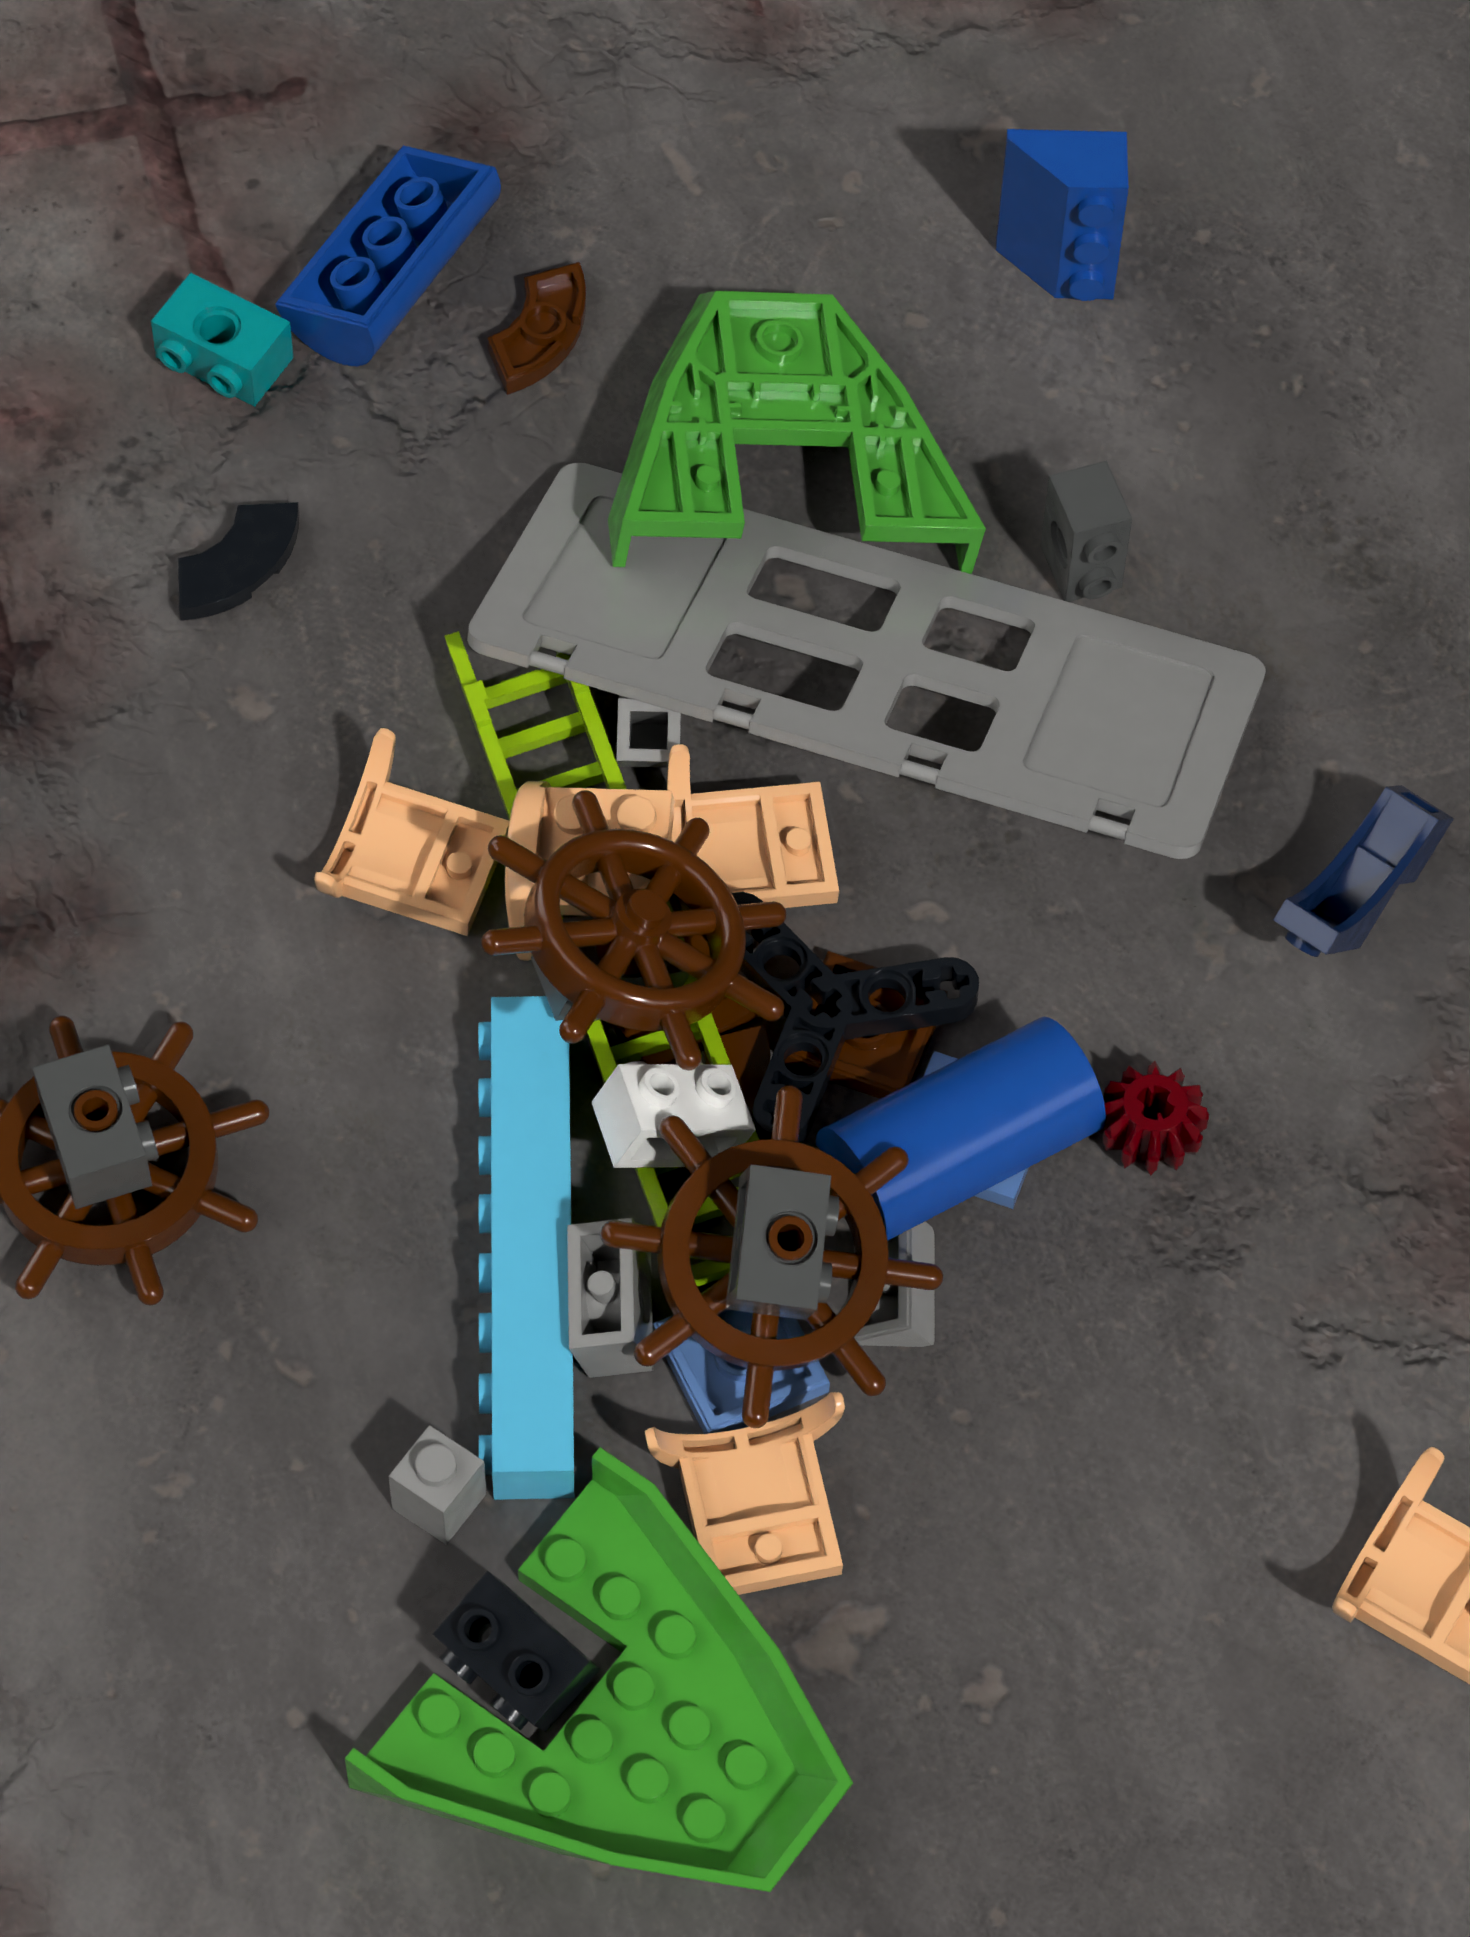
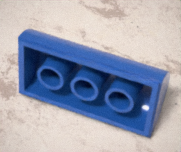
(387, 253)
(973, 1122)

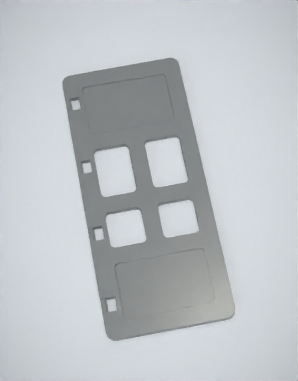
(1083, 724)

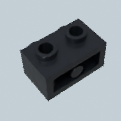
(513, 1654)

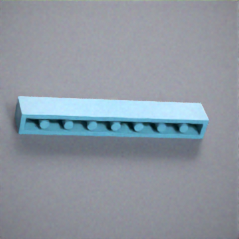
(529, 1257)

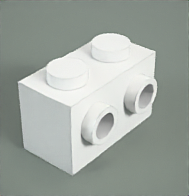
(644, 1094)

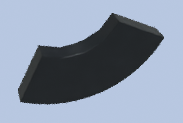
(239, 563)

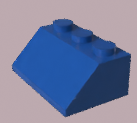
(1064, 209)

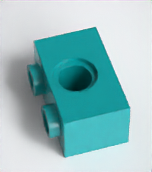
(222, 340)

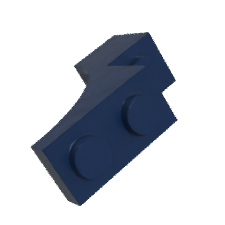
(1356, 886)

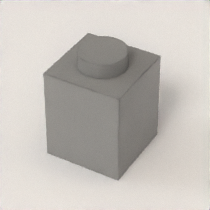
(437, 1484)

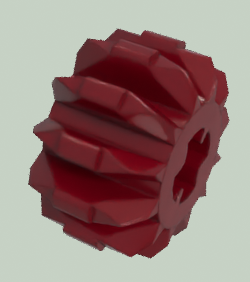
(1177, 1114)

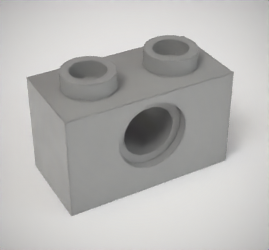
(607, 1302)

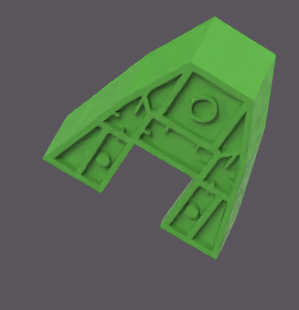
(789, 376)
(681, 1755)

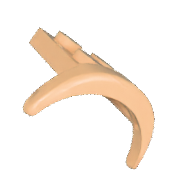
(545, 820)
(760, 837)
(411, 849)
(759, 1497)
(1415, 1575)

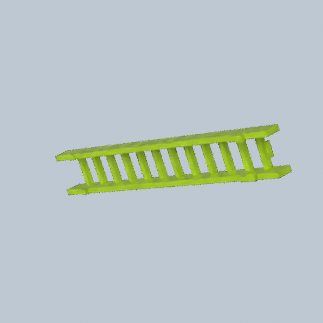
(603, 770)

